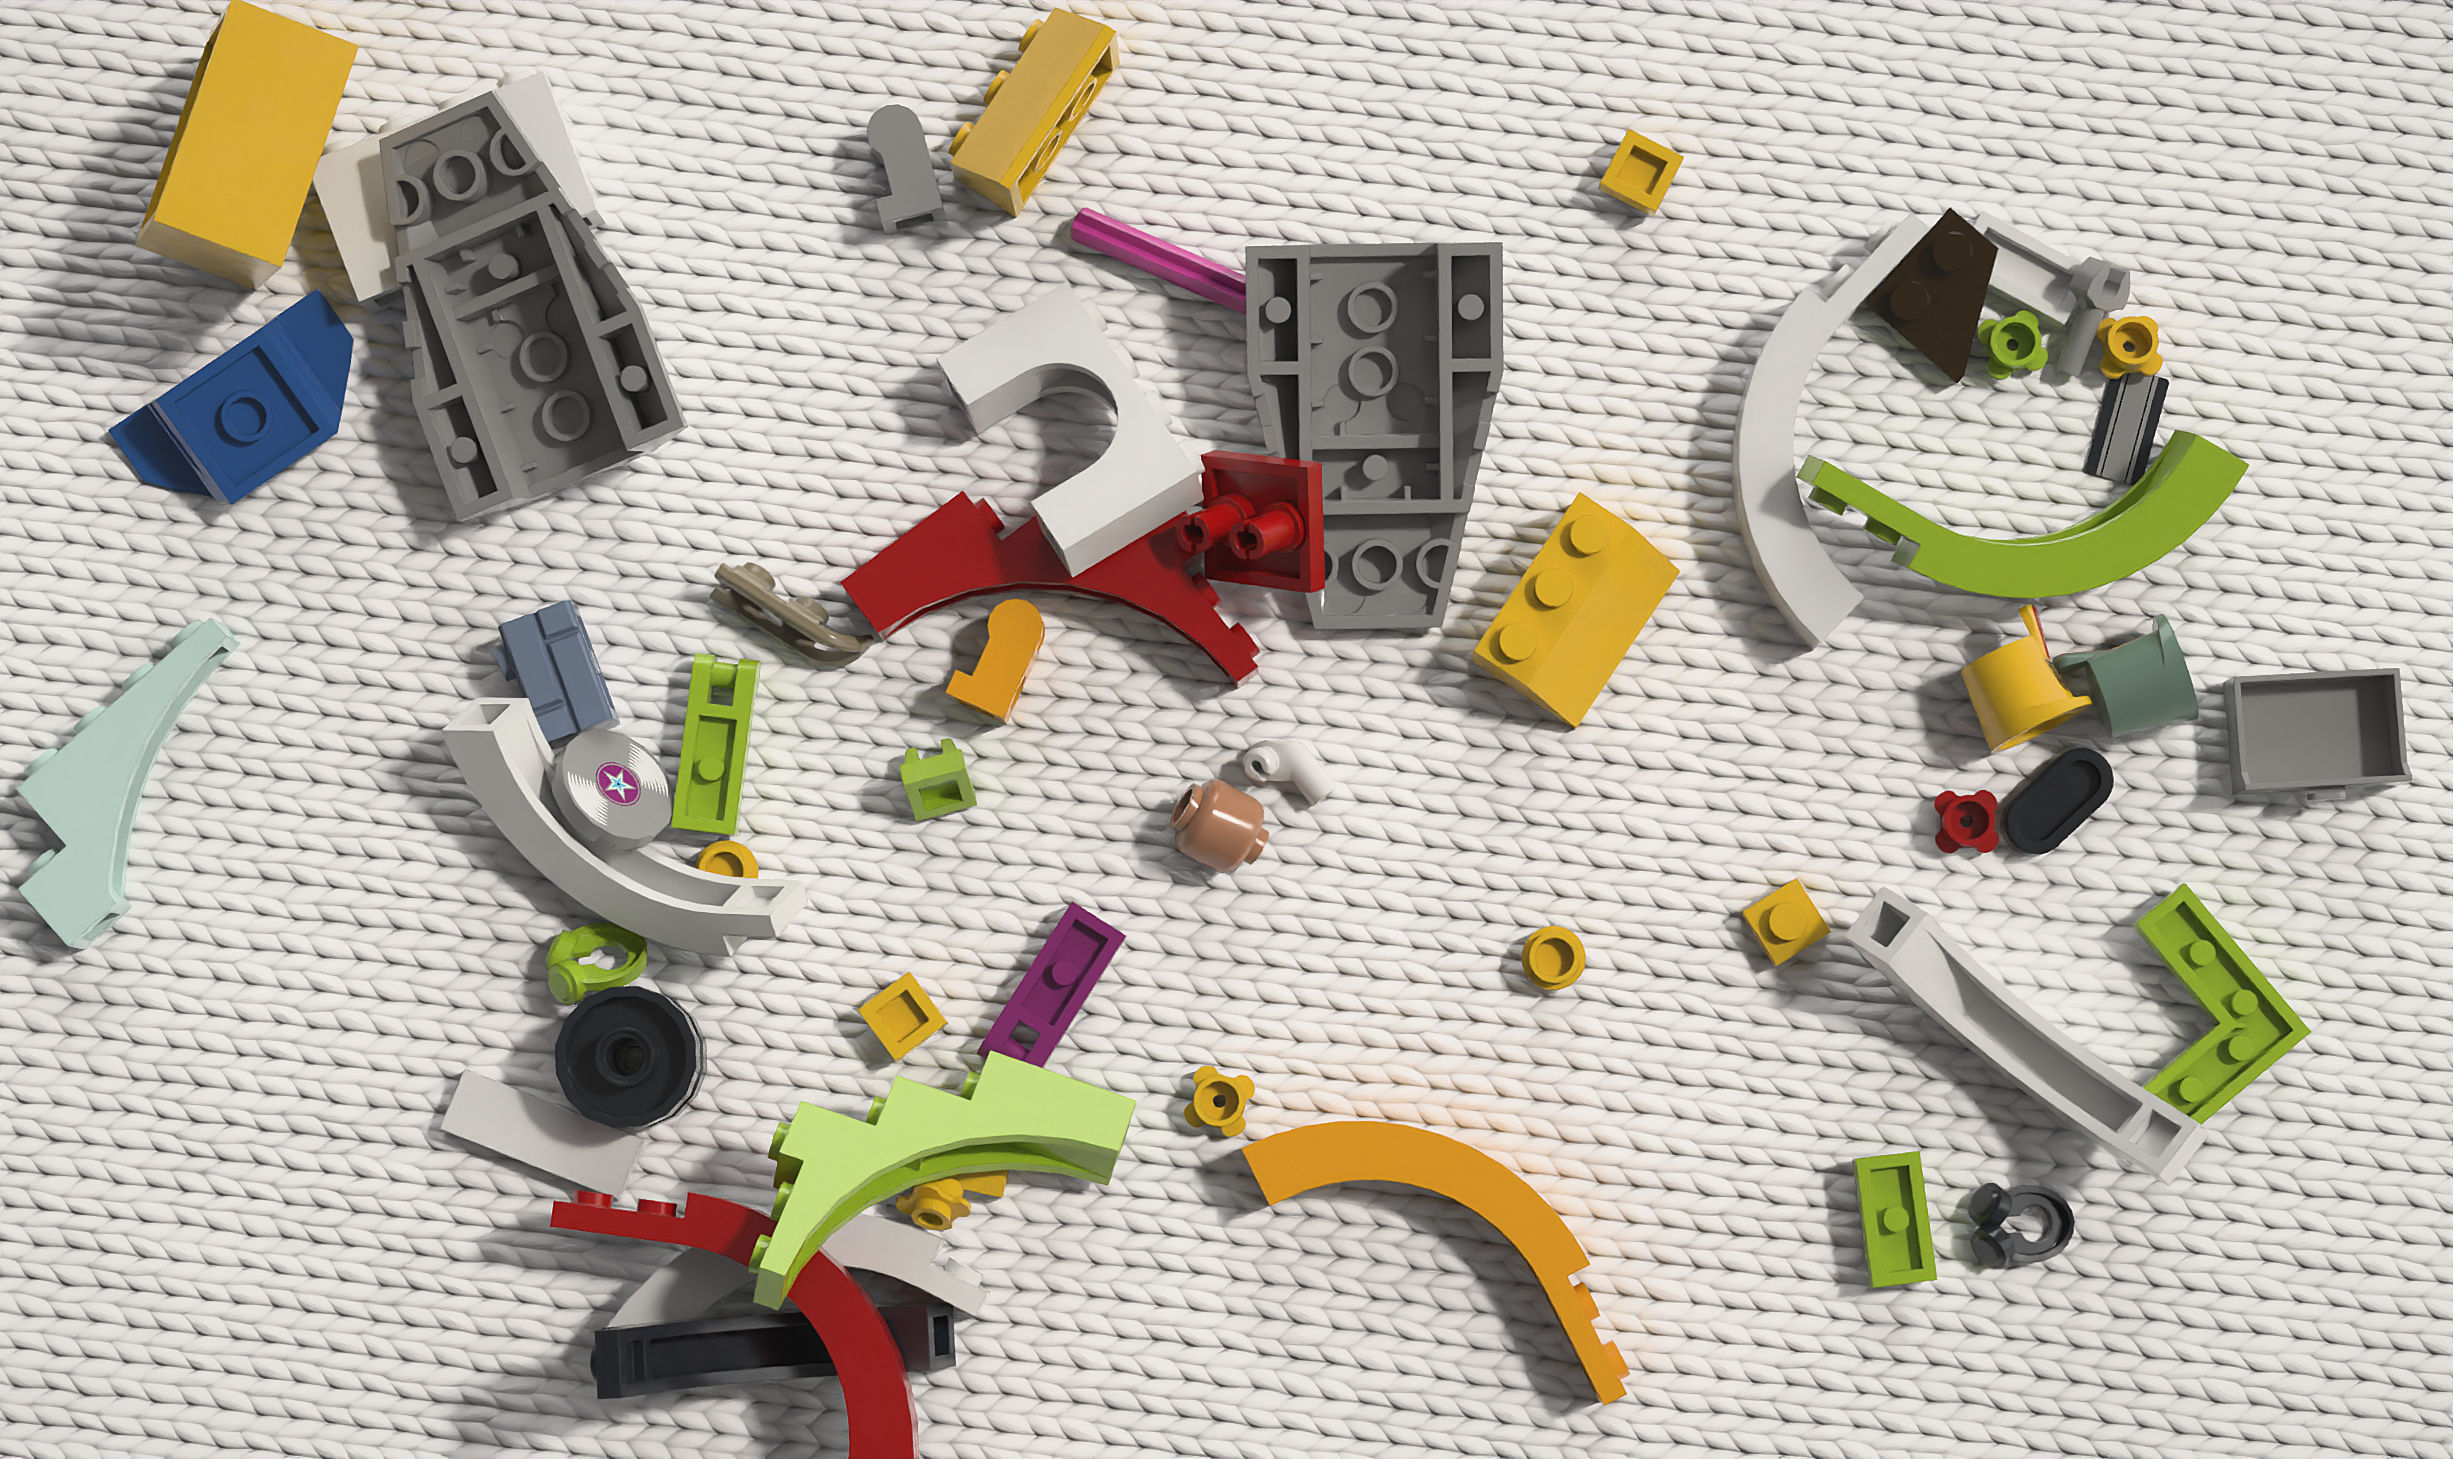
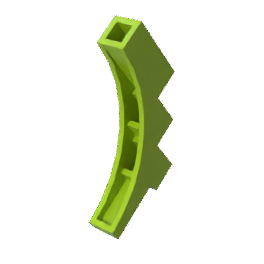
(1002, 1121)

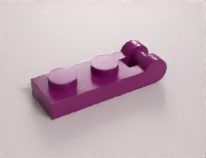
(1055, 986)

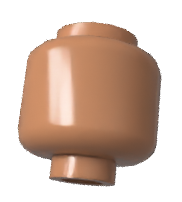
(1219, 825)

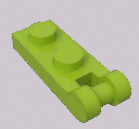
(715, 747)

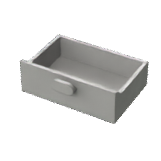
(2316, 732)

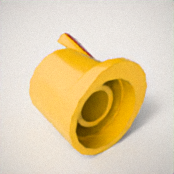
(2020, 689)

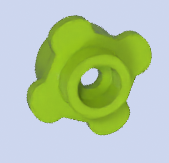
(2022, 329)

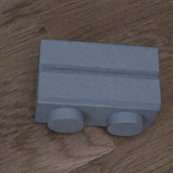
(557, 672)

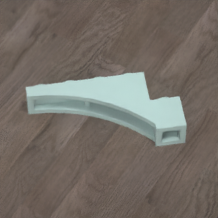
(97, 783)

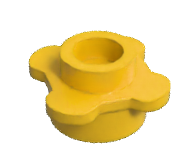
(2140, 332)
(1204, 1112)
(935, 1204)

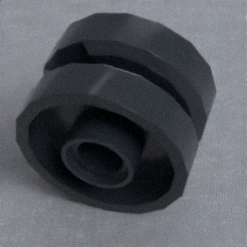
(593, 1051)

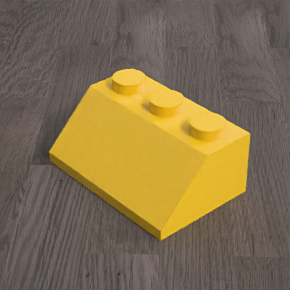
(1035, 108)
(1576, 611)

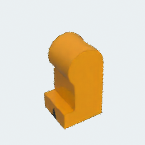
(1006, 662)

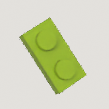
(1894, 1219)

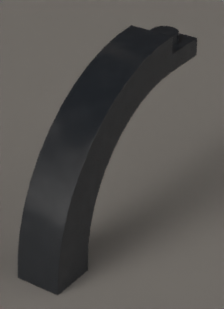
(751, 1349)

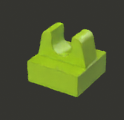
(937, 782)

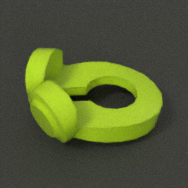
(571, 980)

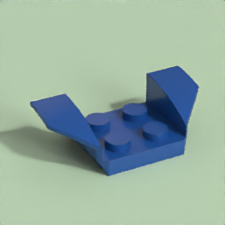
(246, 408)

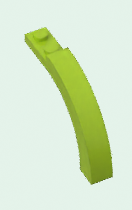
(2128, 535)

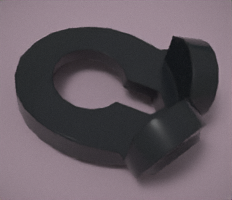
(1994, 1204)

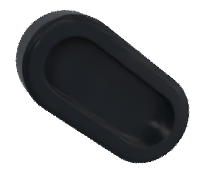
(2056, 802)

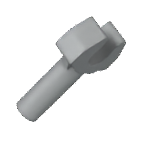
(2099, 290)

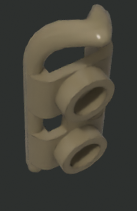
(802, 617)

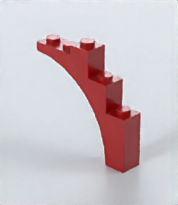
(961, 558)

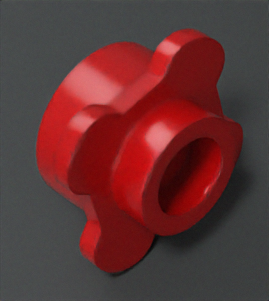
(1979, 808)

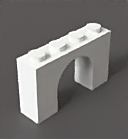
(354, 193)
(1060, 348)

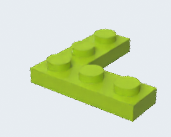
(2248, 1014)

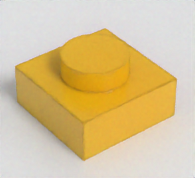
(1641, 172)
(1785, 922)
(903, 1016)

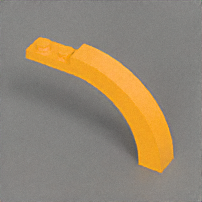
(1414, 1156)

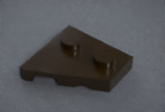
(1940, 292)

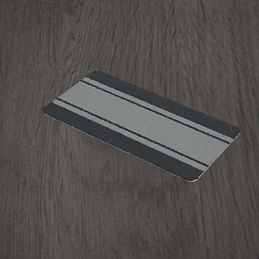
(2127, 427)

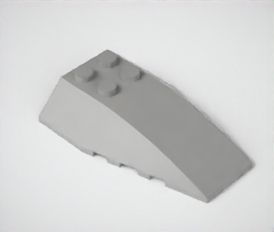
(516, 318)
(1391, 381)

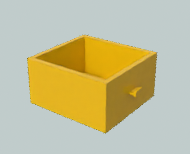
(247, 145)

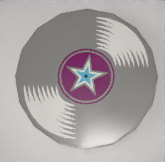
(612, 789)

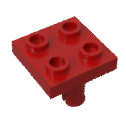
(1259, 521)

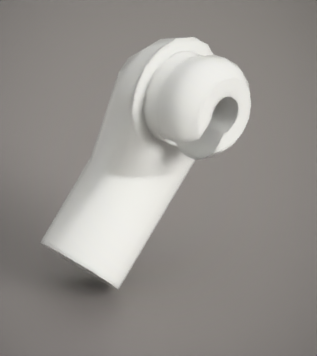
(1288, 762)

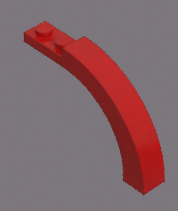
(853, 1330)

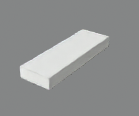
(542, 1134)

